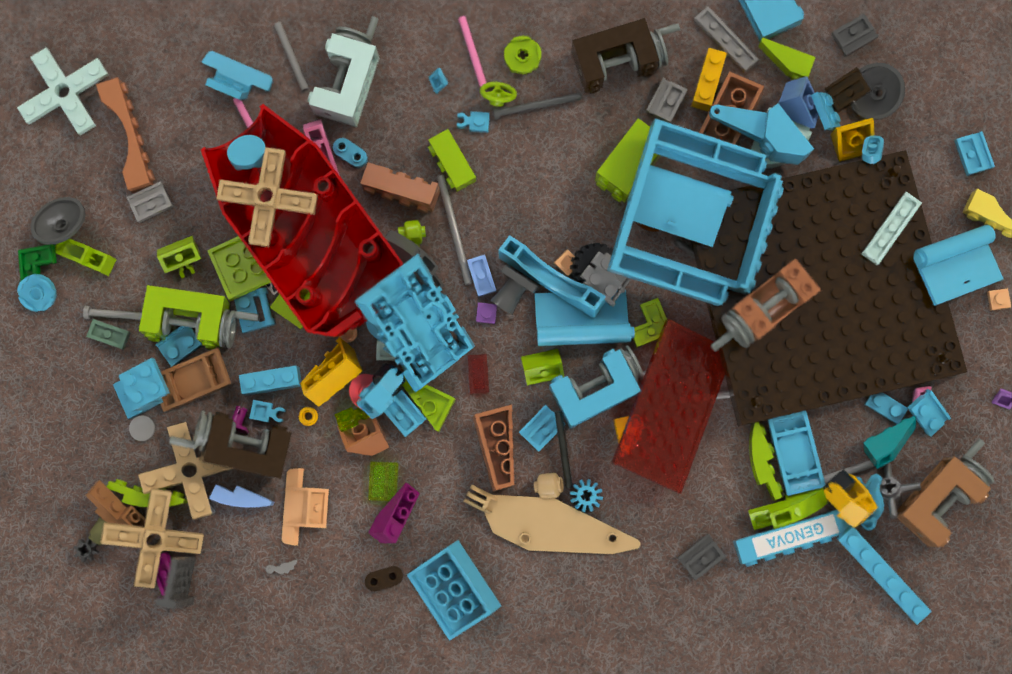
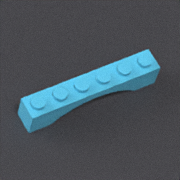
(577, 294)

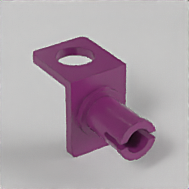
(238, 417)

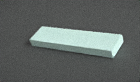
(891, 228)

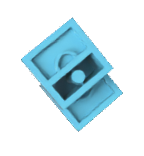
(141, 388)

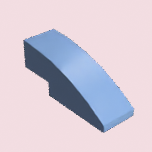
(239, 497)

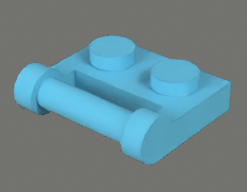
(247, 304)

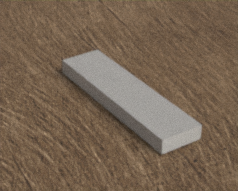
(726, 39)

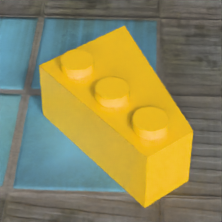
(332, 374)

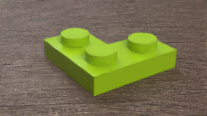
(655, 320)

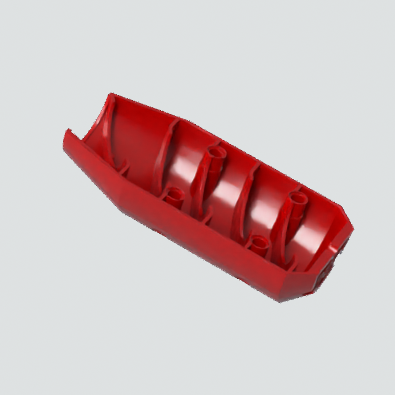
(309, 251)

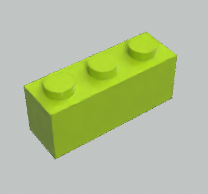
(451, 160)

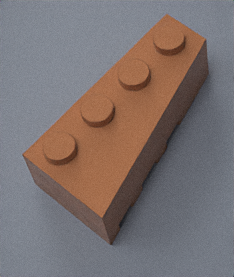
(400, 187)
(497, 445)

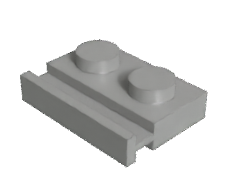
(666, 100)
(149, 202)

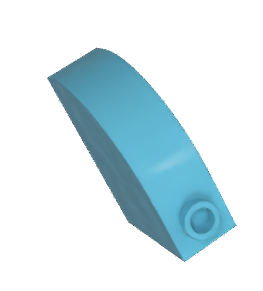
(772, 16)

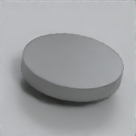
(142, 428)

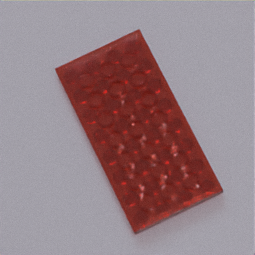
(671, 408)

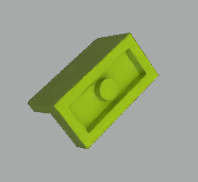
(542, 366)

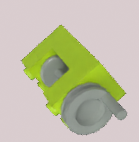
(214, 322)

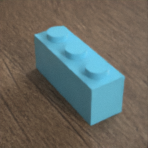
(270, 380)

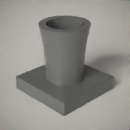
(513, 289)

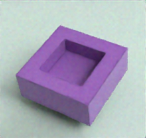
(486, 313)

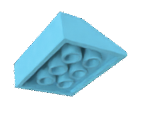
(454, 590)

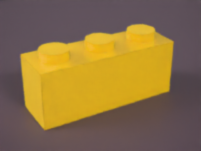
(708, 79)

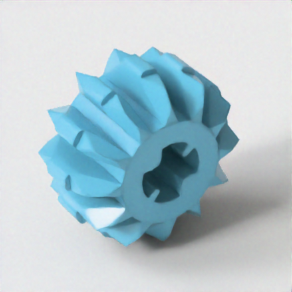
(591, 499)

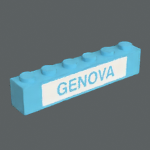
(789, 537)

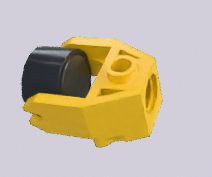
(850, 498)

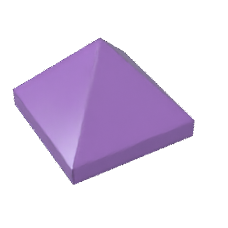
(1003, 399)

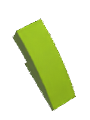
(86, 256)

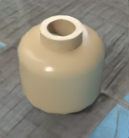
(549, 485)

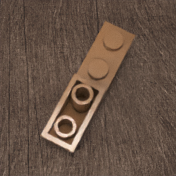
(113, 510)

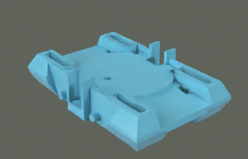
(415, 323)

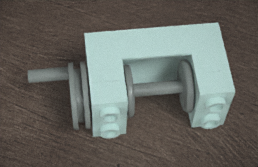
(350, 52)

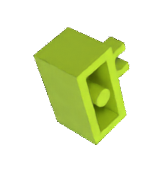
(179, 255)

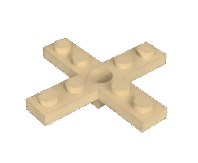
(265, 211)
(173, 474)
(154, 523)

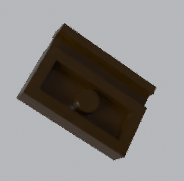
(848, 89)

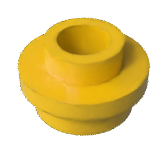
(303, 412)

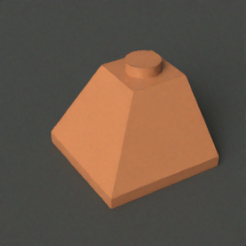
(364, 438)

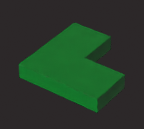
(32, 258)

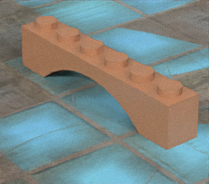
(136, 169)

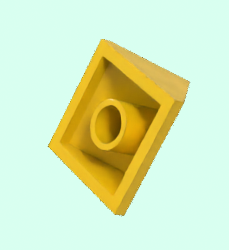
(849, 139)

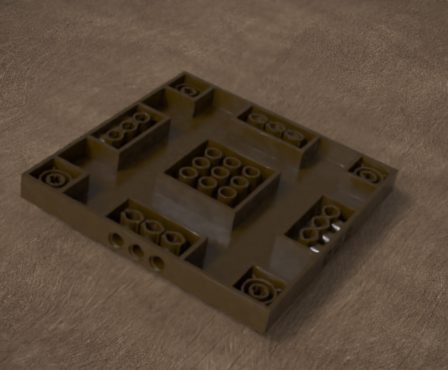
(866, 325)

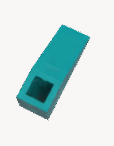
(887, 445)

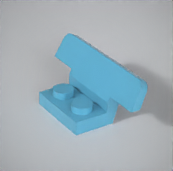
(234, 77)

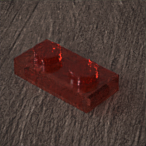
(478, 374)

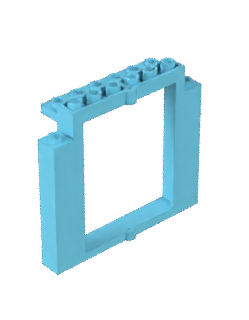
(716, 157)

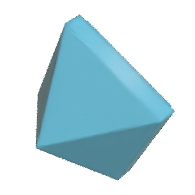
(438, 80)

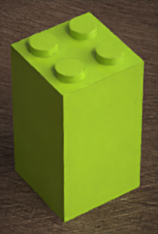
(622, 164)

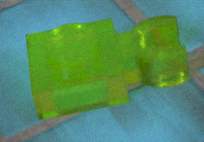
(349, 418)

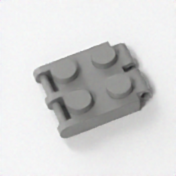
(603, 280)

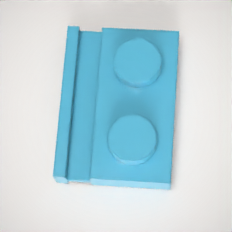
(823, 104)
(974, 153)
(179, 345)
(929, 412)
(404, 414)
(540, 428)

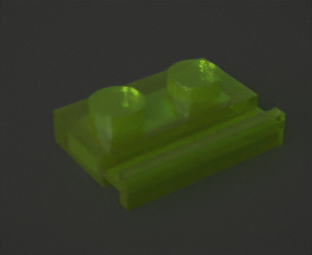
(383, 480)

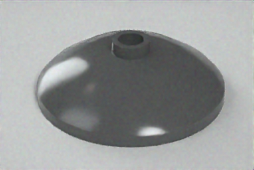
(884, 78)
(58, 220)

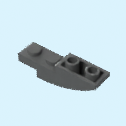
(407, 249)

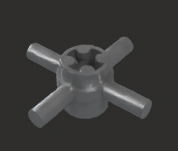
(897, 489)

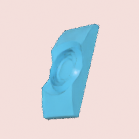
(796, 453)

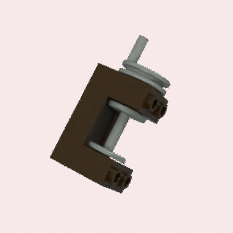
(642, 47)
(217, 433)

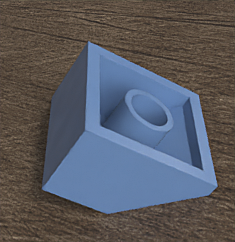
(798, 103)

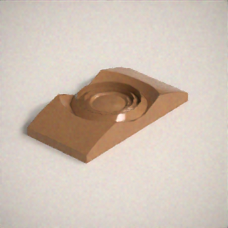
(194, 379)

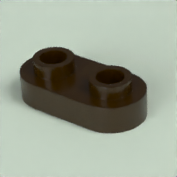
(383, 578)

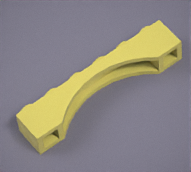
(986, 209)

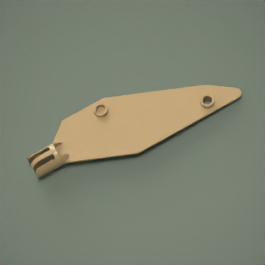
(548, 525)

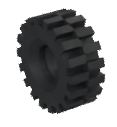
(584, 257)

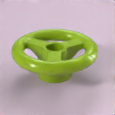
(498, 96)

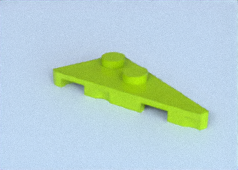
(432, 403)

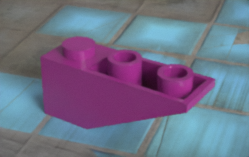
(394, 515)

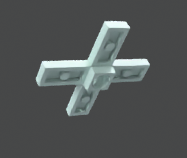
(56, 80)

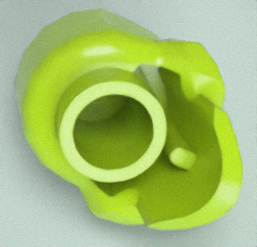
(413, 231)

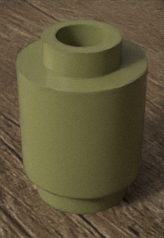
(96, 531)

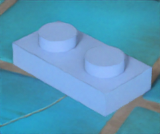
(481, 275)

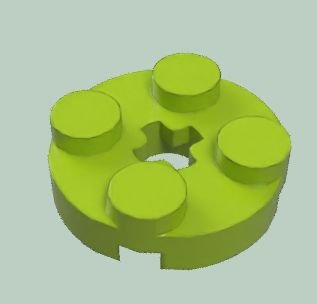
(519, 65)

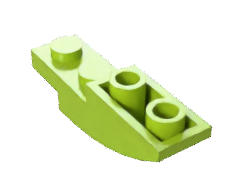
(759, 454)
(136, 497)
(788, 511)

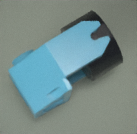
(380, 392)

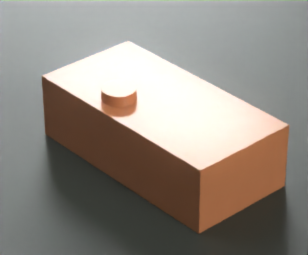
(736, 93)

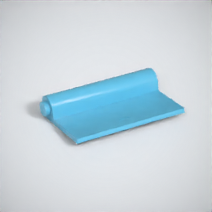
(682, 205)
(956, 261)
(566, 325)

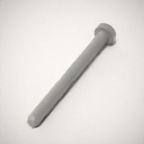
(88, 312)

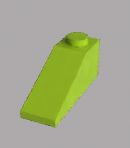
(790, 61)

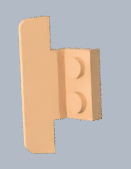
(302, 507)

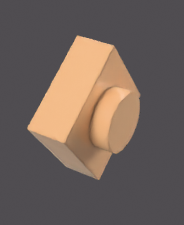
(564, 261)
(999, 299)

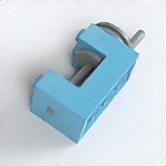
(620, 373)

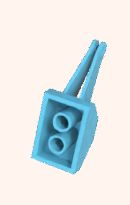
(774, 131)

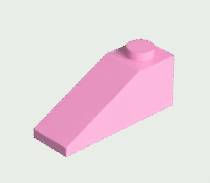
(316, 132)

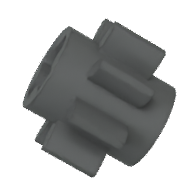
(81, 553)

